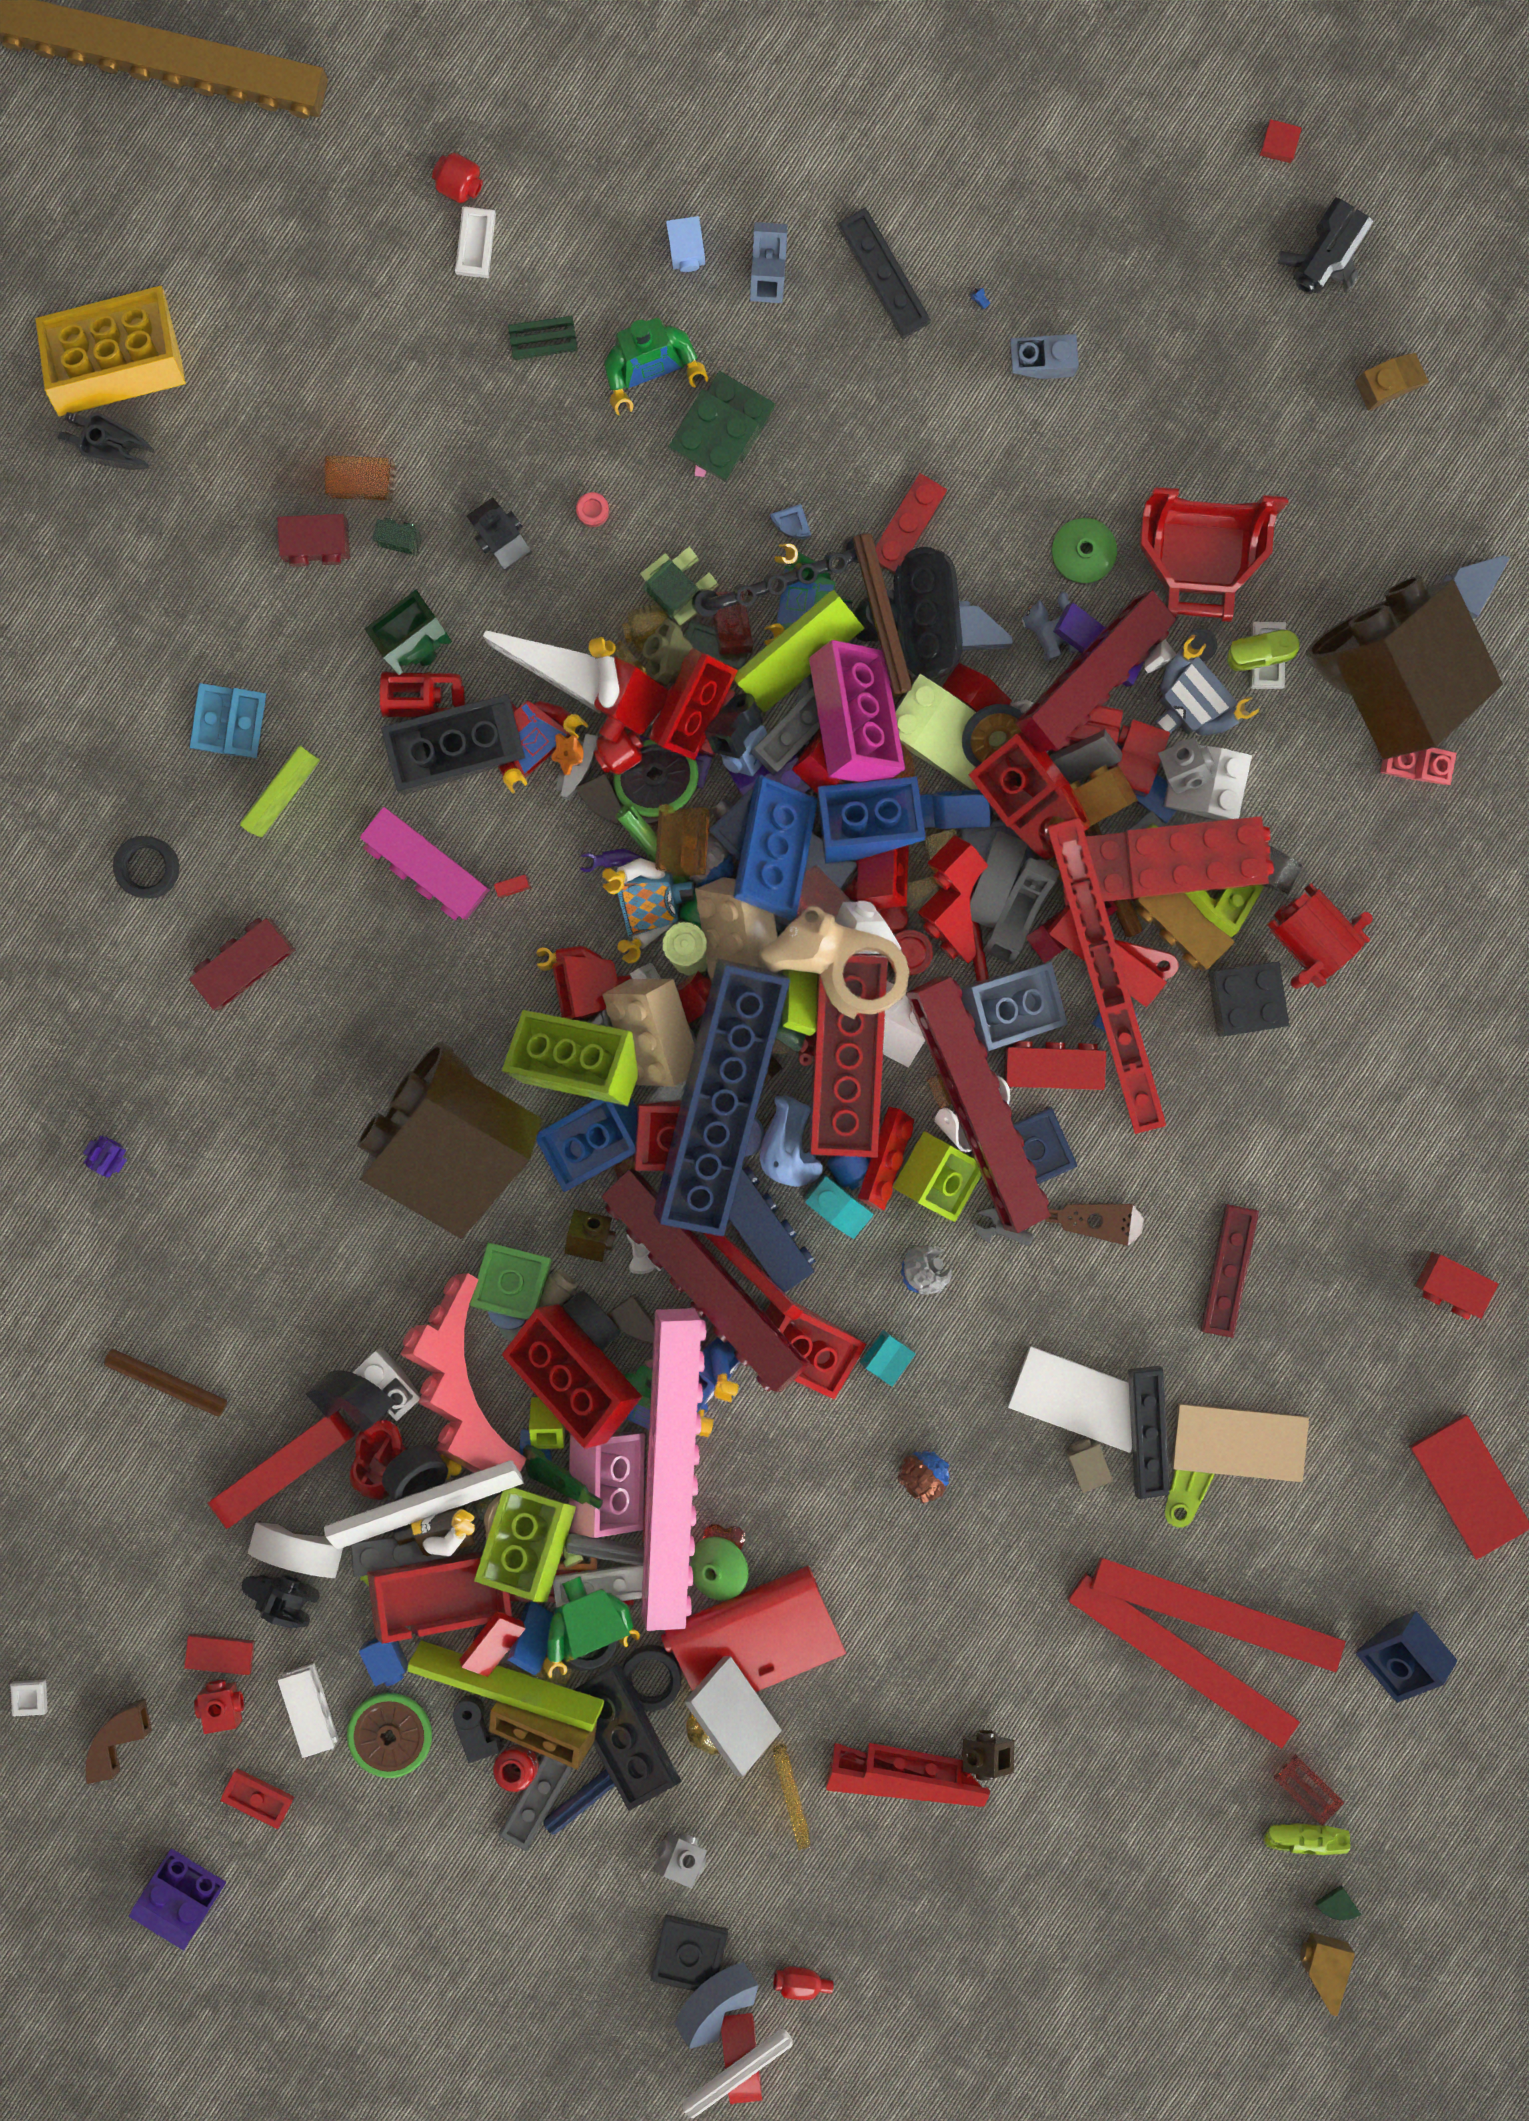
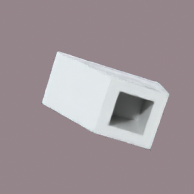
(391, 1379)

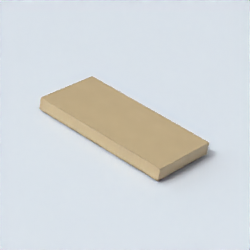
(1240, 1442)

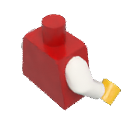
(624, 693)

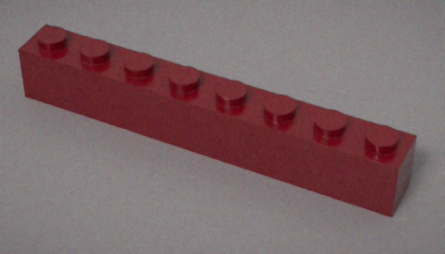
(978, 1103)
(707, 1283)

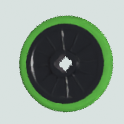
(673, 787)

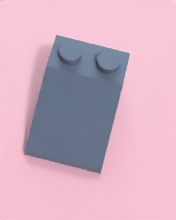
(1014, 1005)

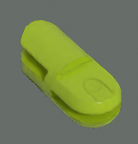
(1263, 650)

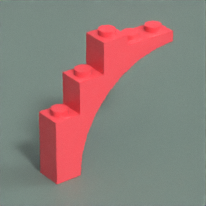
(447, 1392)

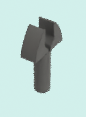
(986, 1233)

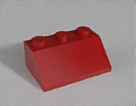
(692, 703)

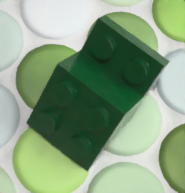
(722, 426)

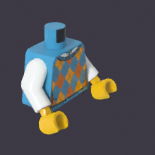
(647, 902)

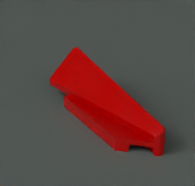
(903, 1775)

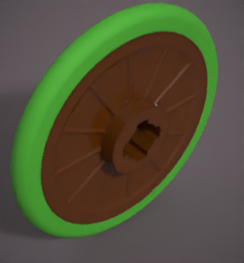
(369, 1744)

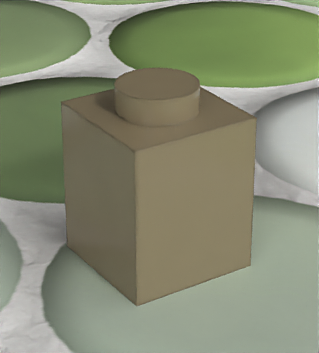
(1088, 1465)

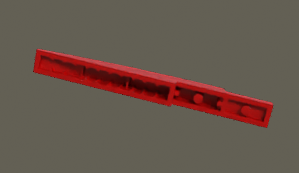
(1106, 974)

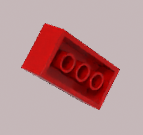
(571, 1376)

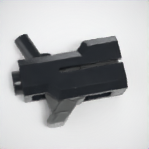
(1333, 251)

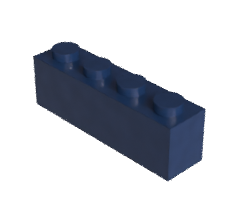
(767, 1236)

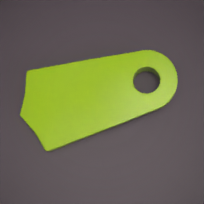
(1186, 1492)

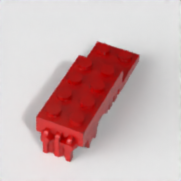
(1181, 859)

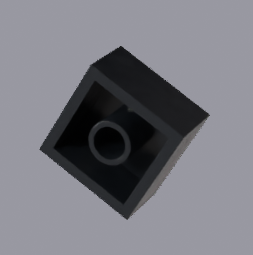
(1248, 999)

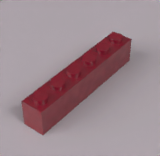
(1095, 672)

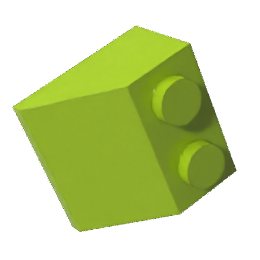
(938, 1177)

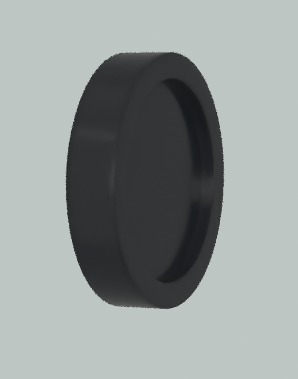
(1204, 636)

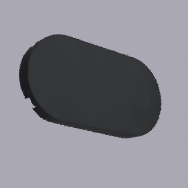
(928, 612)

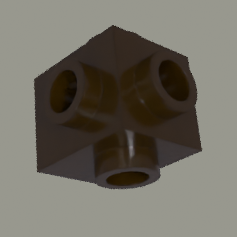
(988, 1755)

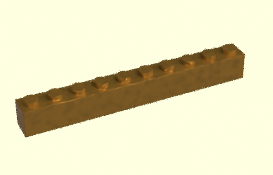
(163, 56)

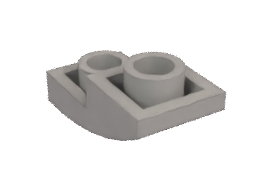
(578, 774)

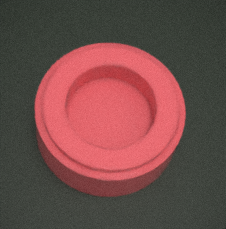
(592, 509)

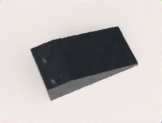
(452, 744)

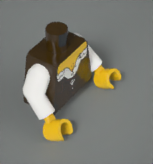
(441, 1532)

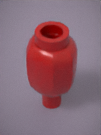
(800, 1983)

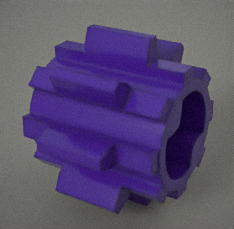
(104, 1156)

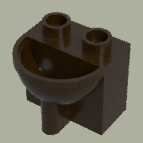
(1409, 665)
(447, 1143)

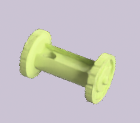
(686, 948)

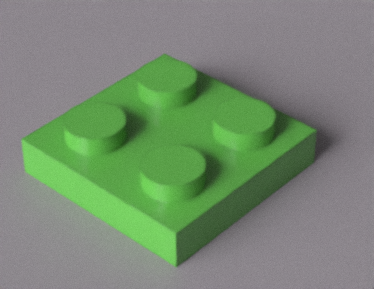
(510, 1282)

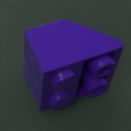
(177, 1899)

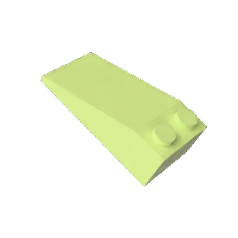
(933, 727)

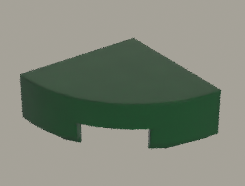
(1338, 1905)

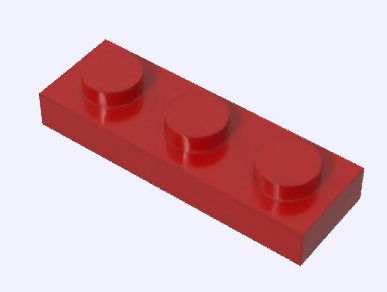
(909, 522)
(883, 1170)

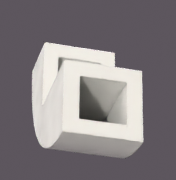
(294, 1551)

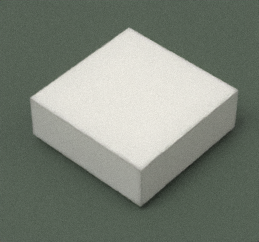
(29, 1697)

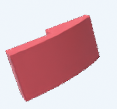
(1426, 765)

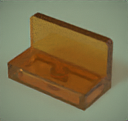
(682, 841)

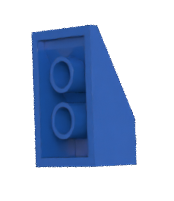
(869, 818)
(589, 1141)

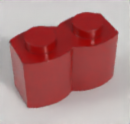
(1140, 756)

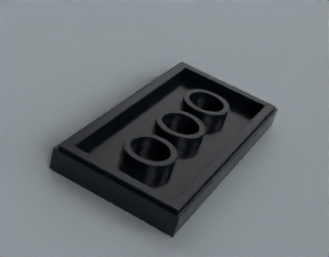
(628, 1741)

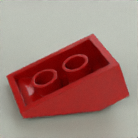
(654, 1134)
(824, 1345)

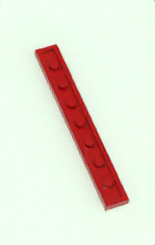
(1217, 1614)
(1185, 1662)

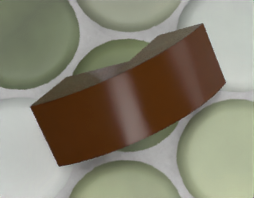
(125, 1726)

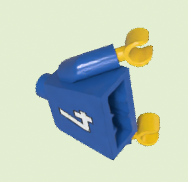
(718, 1368)

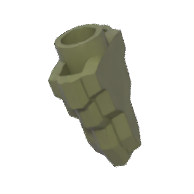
(666, 652)

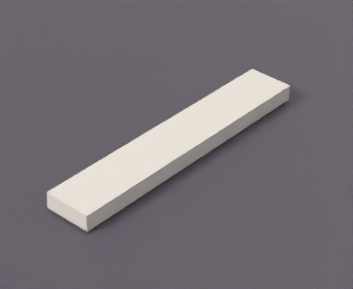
(423, 1504)

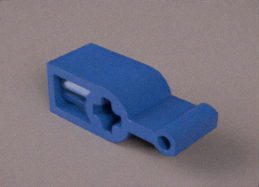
(956, 809)

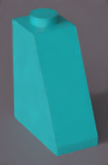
(837, 1206)

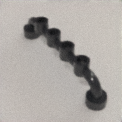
(708, 602)

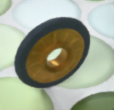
(982, 725)

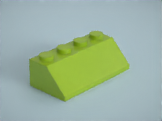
(573, 1057)

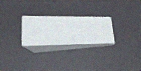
(1159, 656)

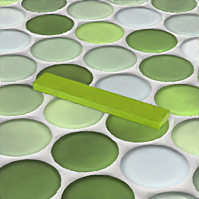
(508, 1687)

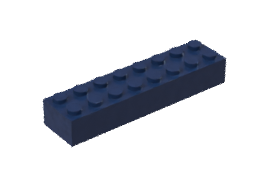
(721, 1097)

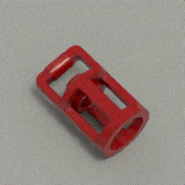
(417, 683)

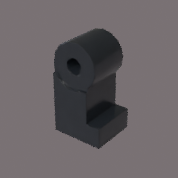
(734, 725)
(473, 1730)

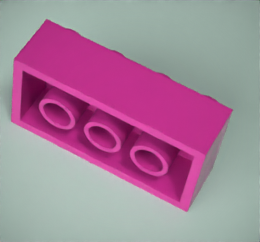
(856, 713)

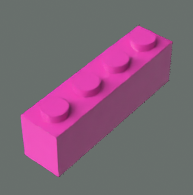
(424, 863)

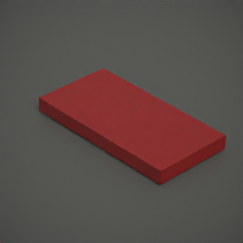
(1470, 1486)

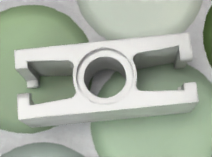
(308, 1710)

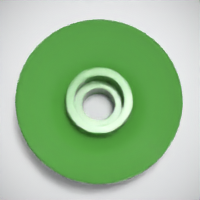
(1080, 566)
(728, 1564)

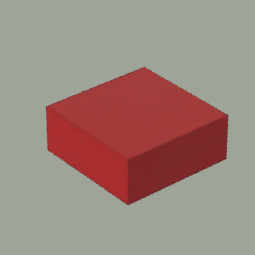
(1280, 141)
(512, 886)

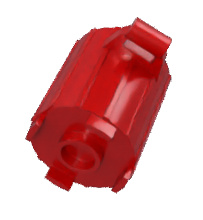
(1318, 936)

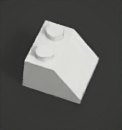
(1222, 795)
(901, 1031)

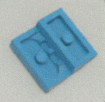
(227, 720)

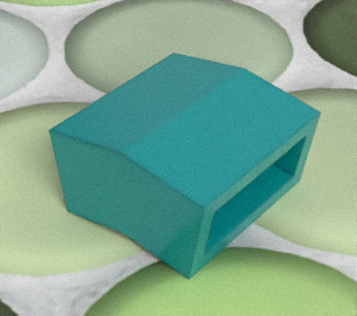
(887, 1358)

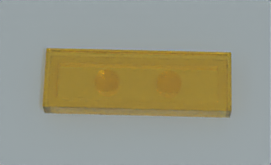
(791, 1796)

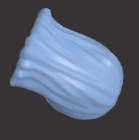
(782, 1147)

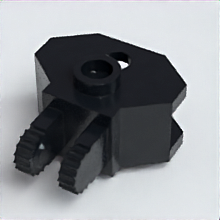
(498, 533)
(280, 1599)

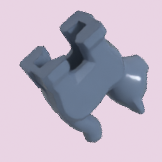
(1038, 621)

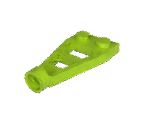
(1229, 908)

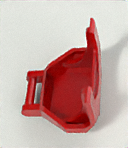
(1206, 547)

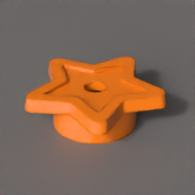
(568, 752)

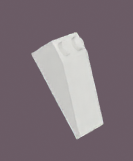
(563, 668)

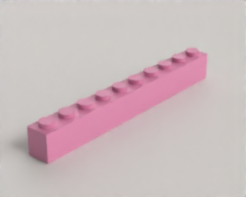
(671, 1468)

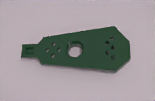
(556, 1477)

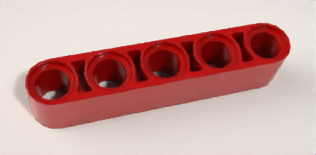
(281, 1469)

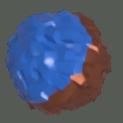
(924, 1475)

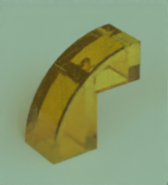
(923, 890)

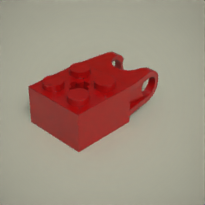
(1036, 800)

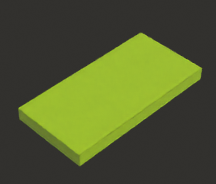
(786, 659)

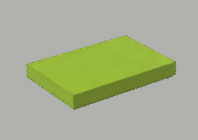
(279, 792)

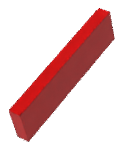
(1141, 980)
(756, 1275)

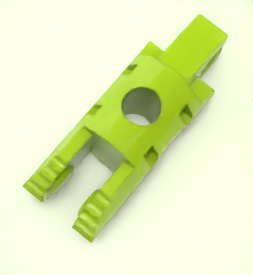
(1308, 1839)

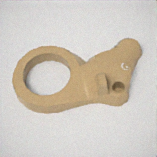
(824, 947)

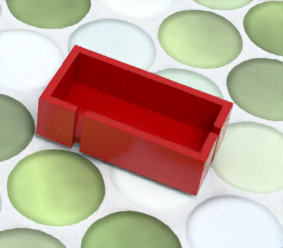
(432, 1598)

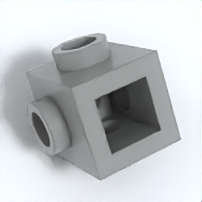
(1187, 765)
(680, 1859)

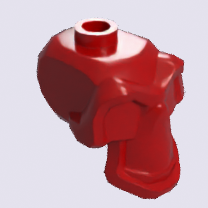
(374, 1452)

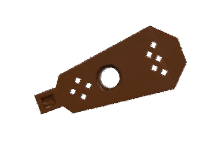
(1110, 1221)

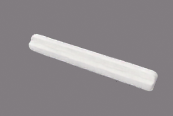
(737, 2073)

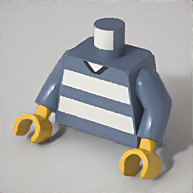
(1197, 697)

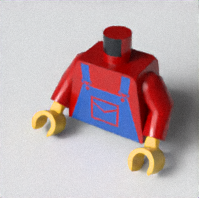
(537, 730)

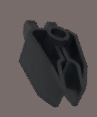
(105, 441)

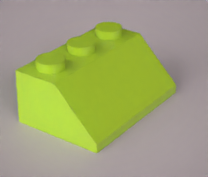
(525, 1544)

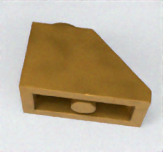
(1391, 380)
(1328, 1966)

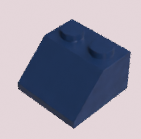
(1407, 1657)

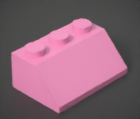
(615, 1476)

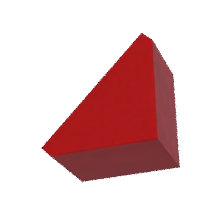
(974, 688)

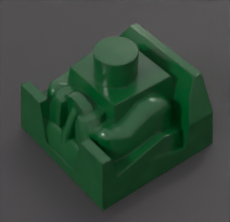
(408, 633)

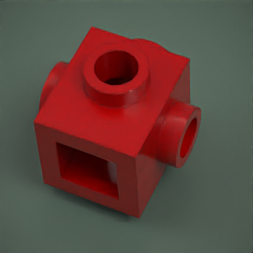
(219, 1706)

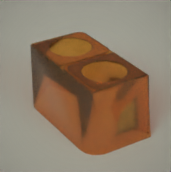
(359, 478)

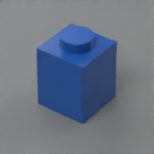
(384, 1661)

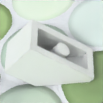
(864, 917)

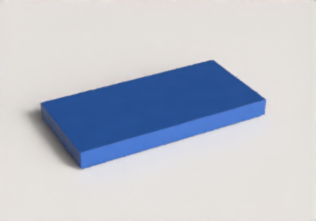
(775, 848)

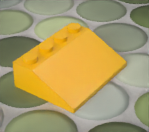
(109, 351)

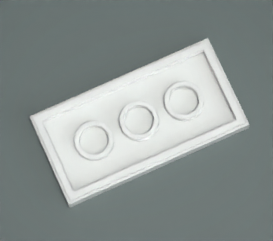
(1074, 1398)

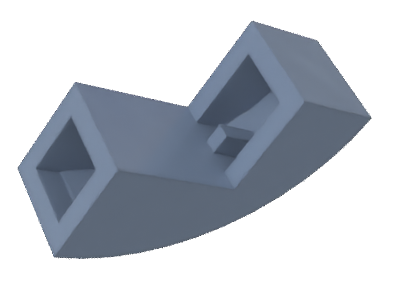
(705, 2009)

